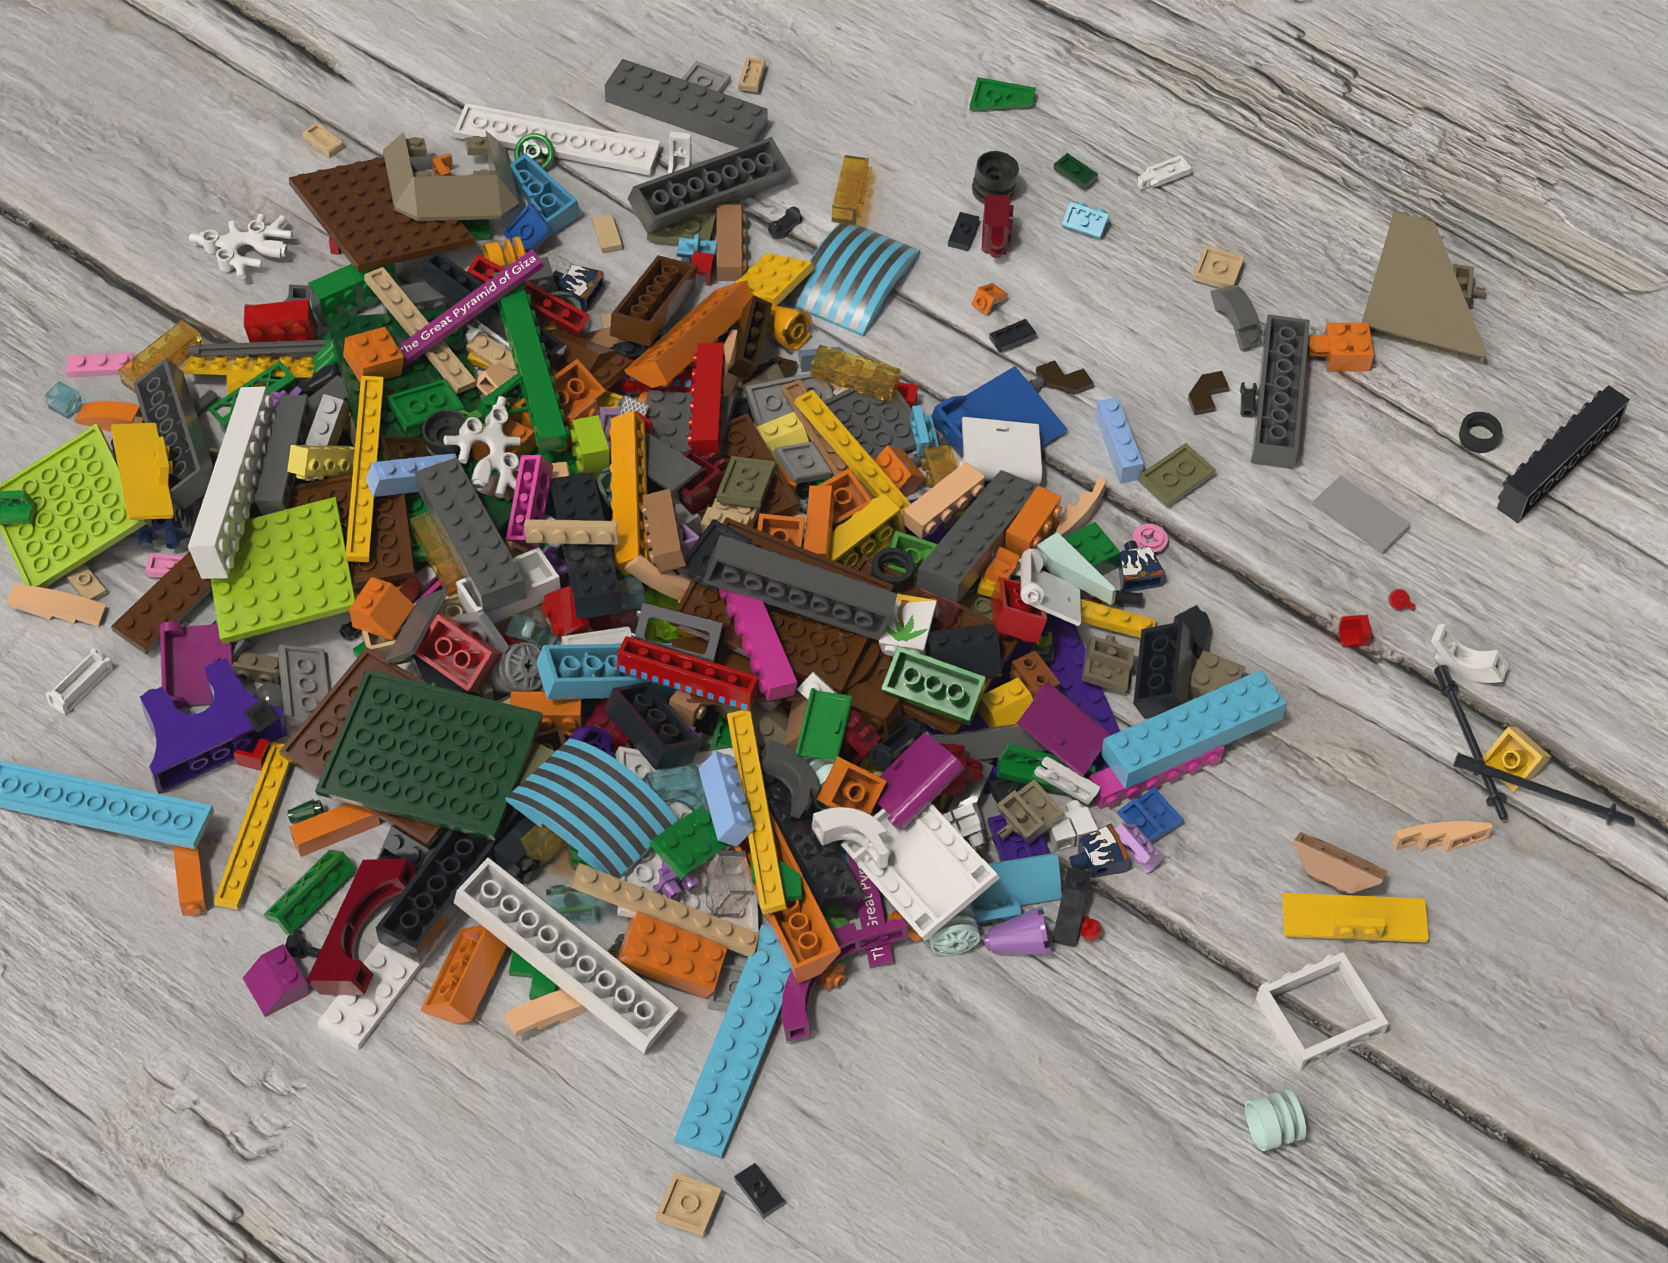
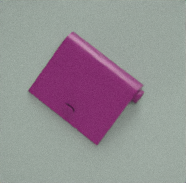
(184, 656)
(1063, 728)
(917, 779)

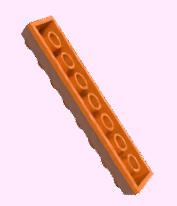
(701, 325)
(800, 927)

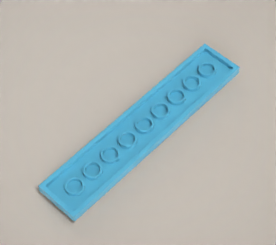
(103, 805)
(736, 1050)

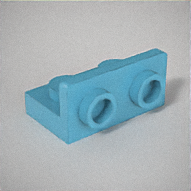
(1085, 220)
(923, 430)

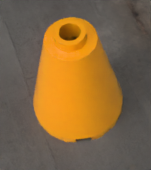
(789, 326)

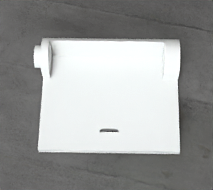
(1002, 446)
(1047, 590)

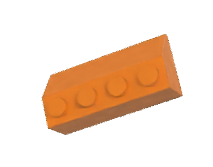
(574, 388)
(465, 975)

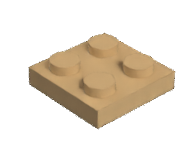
(1218, 267)
(688, 1204)

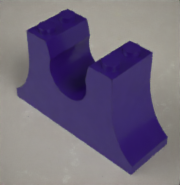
(203, 741)

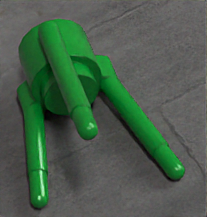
(488, 405)

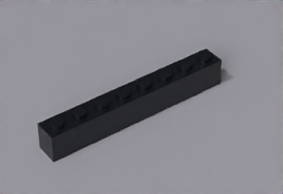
(457, 284)

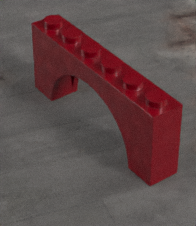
(374, 884)

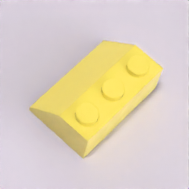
(782, 432)

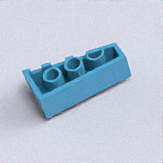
(545, 193)

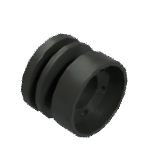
(995, 175)
(440, 424)

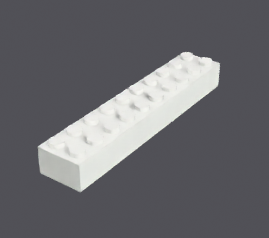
(232, 484)
(565, 955)

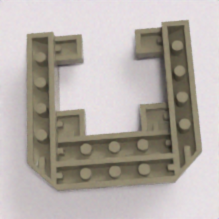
(462, 197)

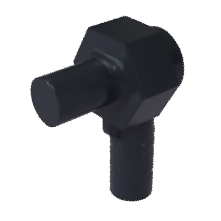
(297, 945)

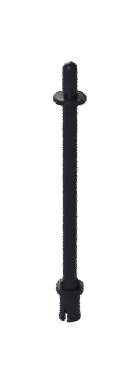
(1449, 687)
(1479, 767)

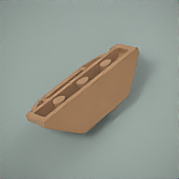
(1336, 865)

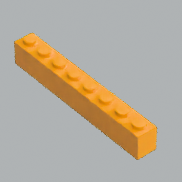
(628, 487)

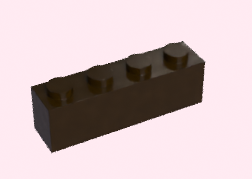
(750, 338)

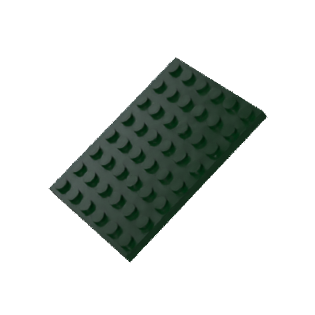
(413, 375)
(430, 754)

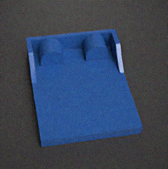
(1004, 399)

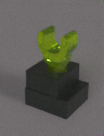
(1044, 648)

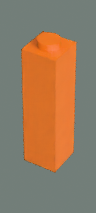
(819, 520)
(331, 827)
(190, 880)

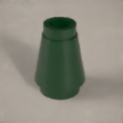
(305, 811)

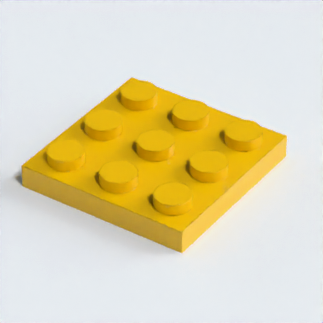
(776, 276)

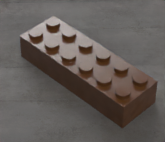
(653, 300)

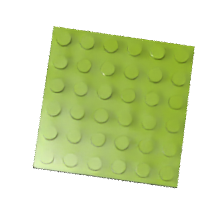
(76, 509)
(285, 572)

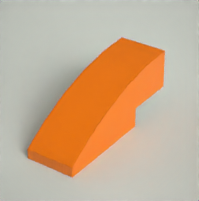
(107, 413)

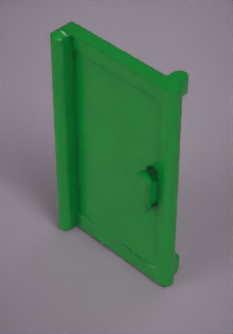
(823, 717)

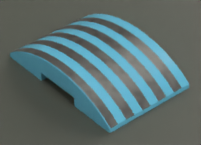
(852, 277)
(594, 806)

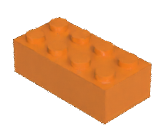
(671, 955)

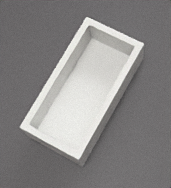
(539, 580)

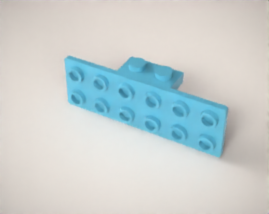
(1019, 883)

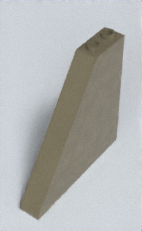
(1418, 293)

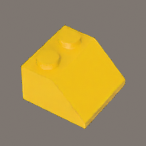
(1005, 703)
(1517, 755)

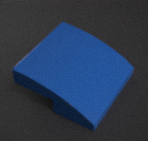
(1151, 815)

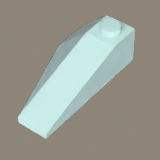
(1071, 566)

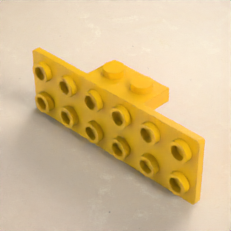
(243, 369)
(143, 470)
(1354, 917)

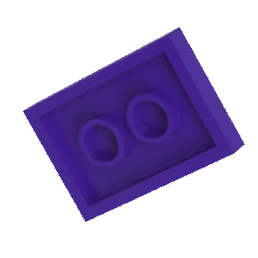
(1013, 845)

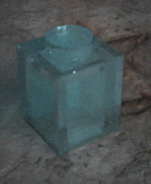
(64, 400)

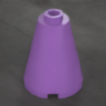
(1020, 935)

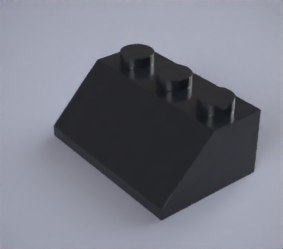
(967, 648)

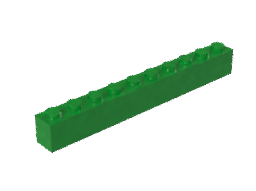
(530, 364)

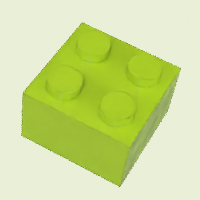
(589, 445)

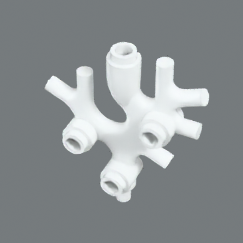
(255, 236)
(497, 441)

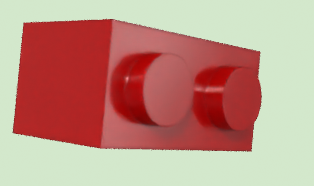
(561, 613)

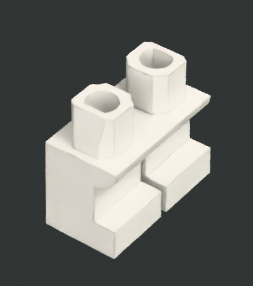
(968, 823)
(1072, 827)

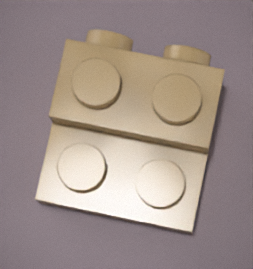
(739, 513)

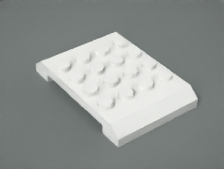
(928, 870)

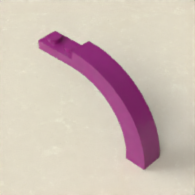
(850, 941)

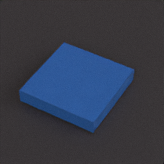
(530, 228)

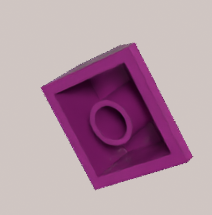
(275, 981)

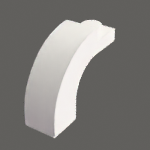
(679, 151)
(1465, 662)
(853, 825)

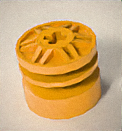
(505, 256)

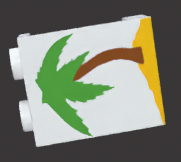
(909, 624)

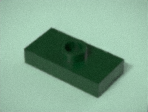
(1075, 171)

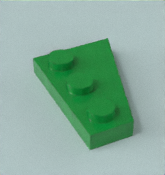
(1000, 95)

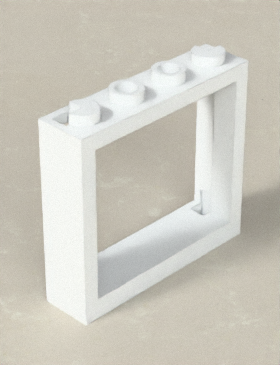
(1338, 1044)

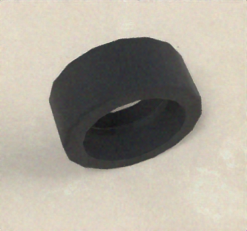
(1477, 444)
(898, 556)

